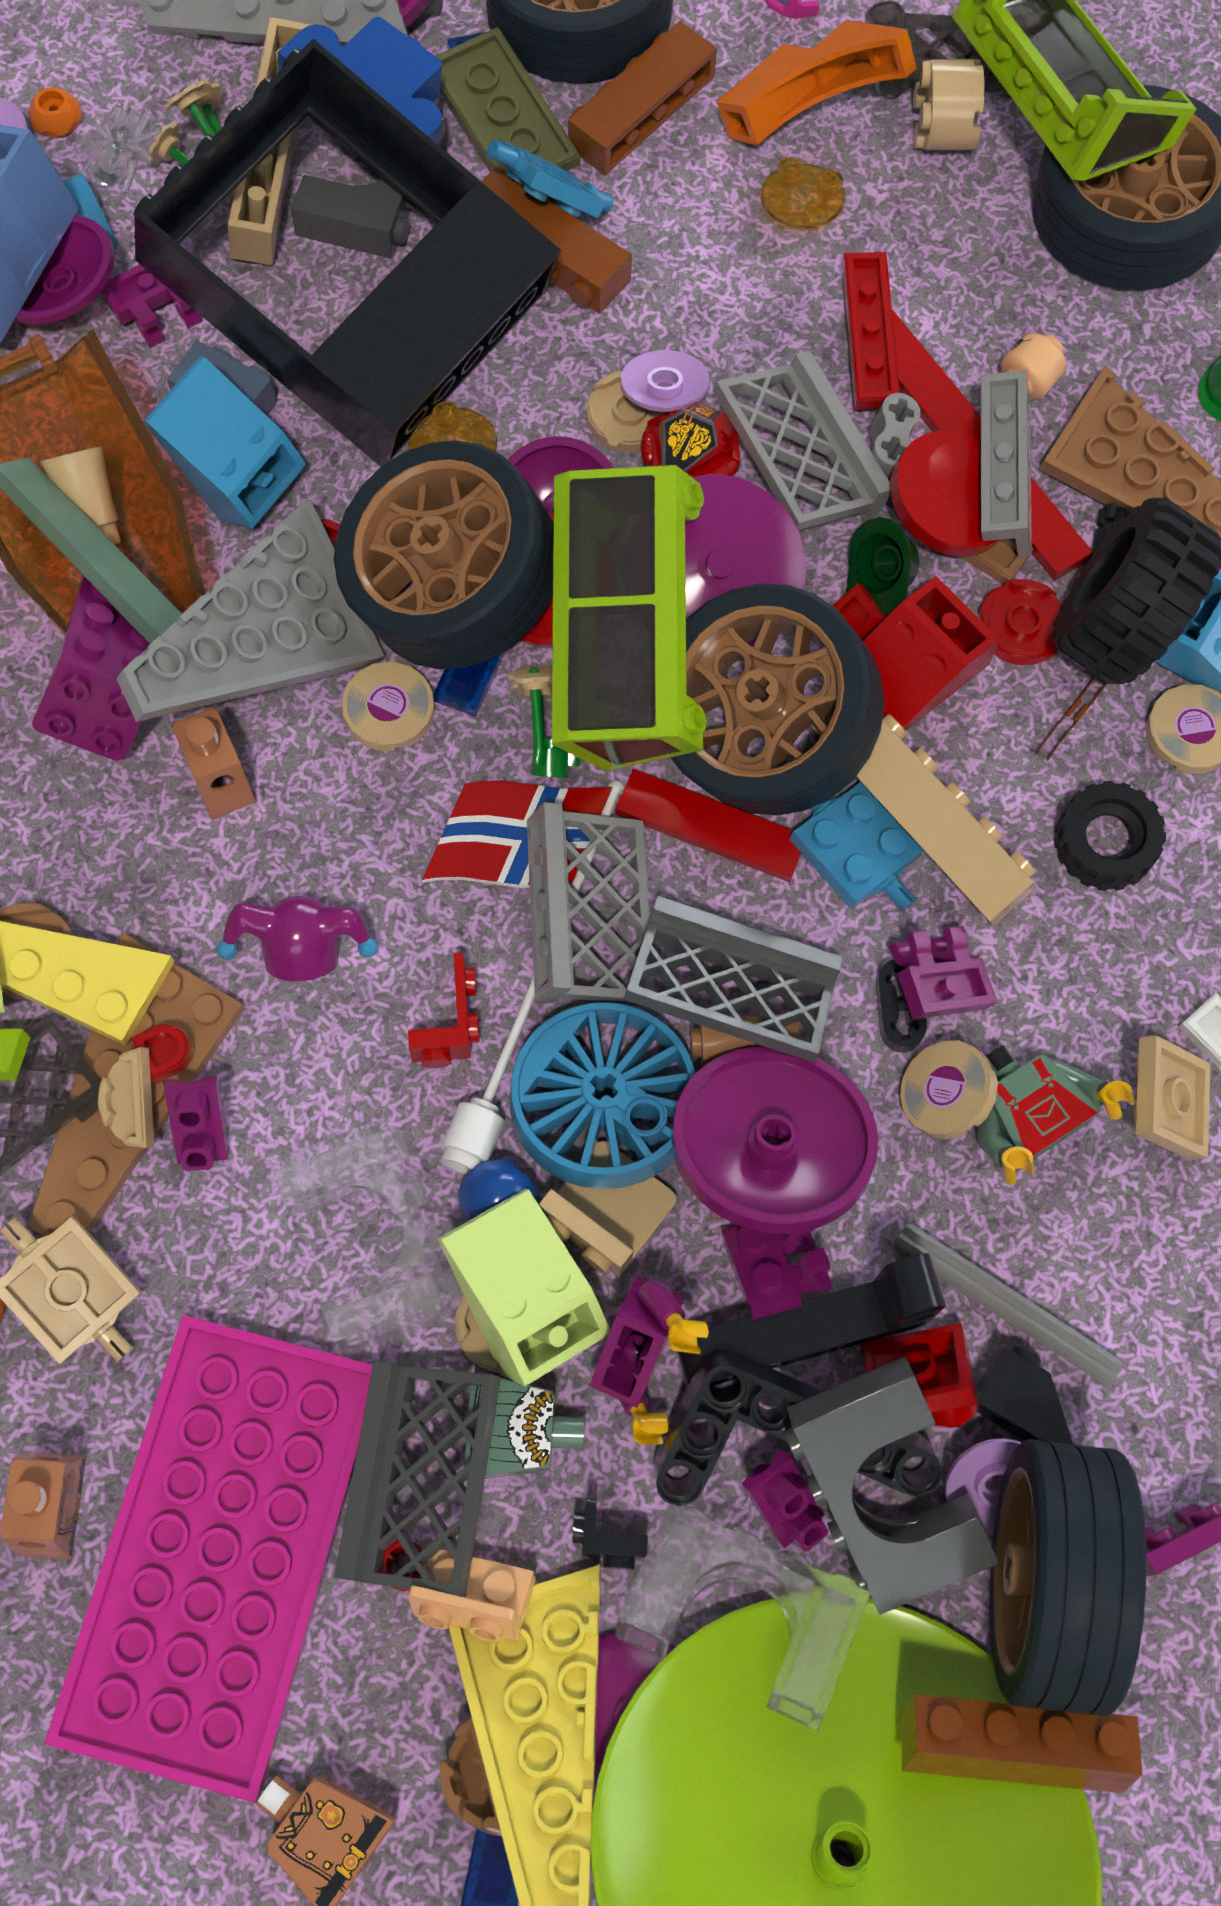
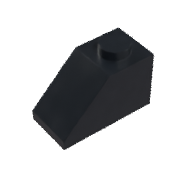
(1021, 1397)

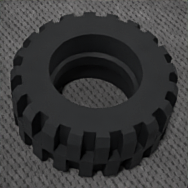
(1138, 591)

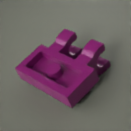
(136, 294)
(943, 987)
(765, 1274)
(1168, 1549)

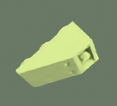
(523, 1289)

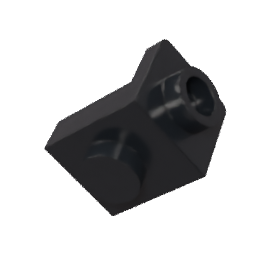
(616, 1549)

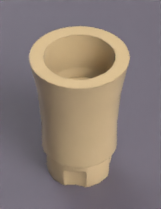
(86, 483)

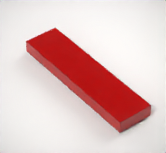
(870, 328)
(709, 825)

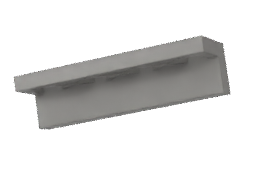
(1006, 459)

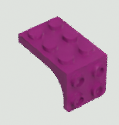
(83, 695)

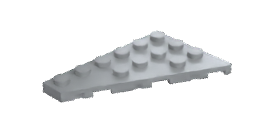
(249, 19)
(256, 629)

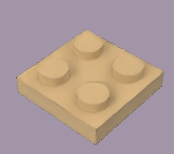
(1172, 1098)

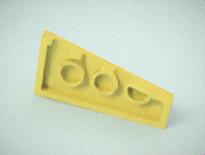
(82, 978)

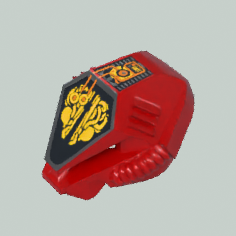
(693, 439)

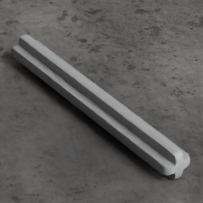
(1011, 1306)

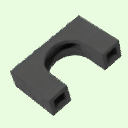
(354, 217)
(891, 1556)

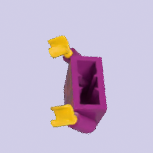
(633, 1349)

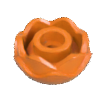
(55, 112)

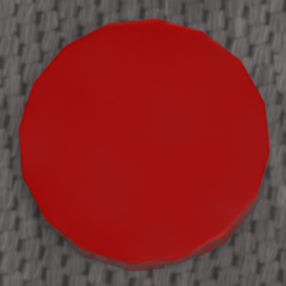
(1021, 635)

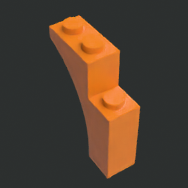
(802, 77)

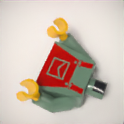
(1040, 1108)

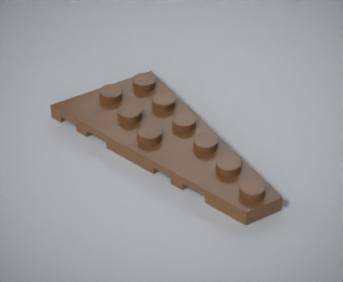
(1127, 456)
(87, 1157)

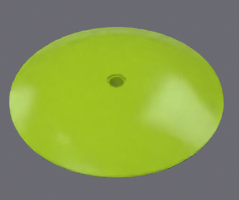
(740, 1804)

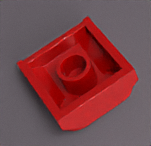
(940, 1366)

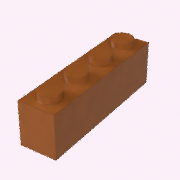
(642, 97)
(589, 265)
(1020, 1744)

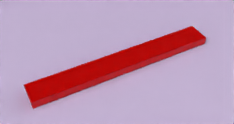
(945, 408)

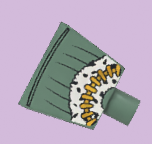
(525, 1430)

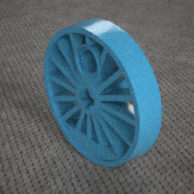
(581, 1082)

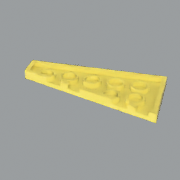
(538, 1735)

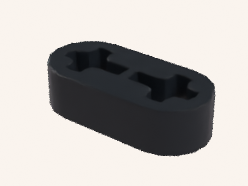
(889, 1009)

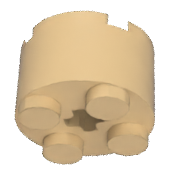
(949, 104)

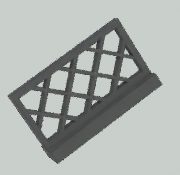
(741, 952)
(377, 1479)

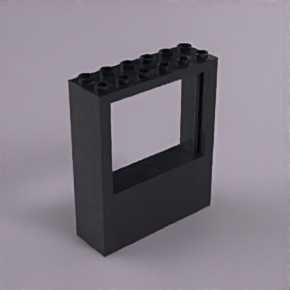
(425, 319)

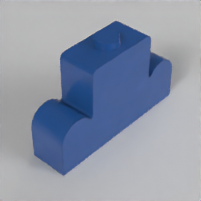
(389, 64)

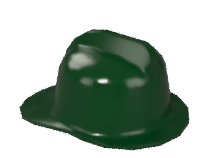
(883, 562)

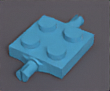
(547, 179)
(858, 848)

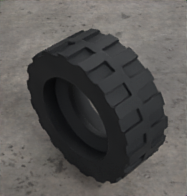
(1116, 801)

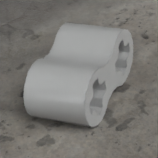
(892, 429)

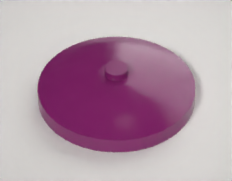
(739, 542)
(774, 1140)

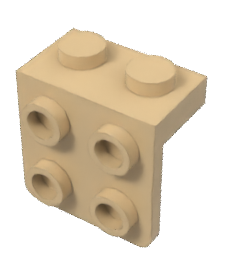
(608, 1222)

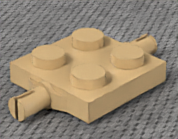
(66, 1289)

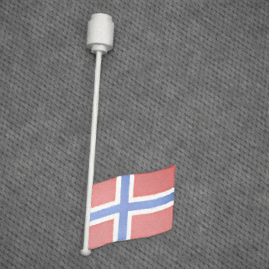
(490, 845)

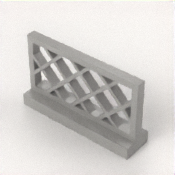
(831, 434)
(553, 895)

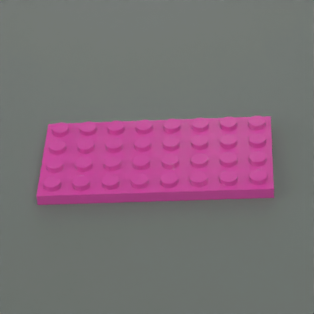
(215, 1560)

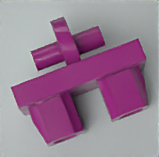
(196, 1122)
(786, 1503)

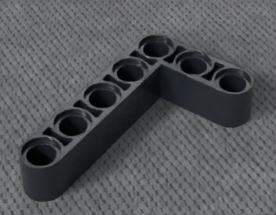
(896, 1301)
(741, 1403)

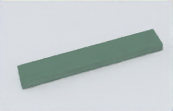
(87, 548)

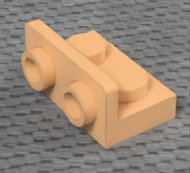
(493, 1601)

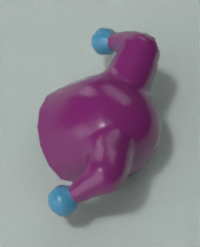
(296, 936)

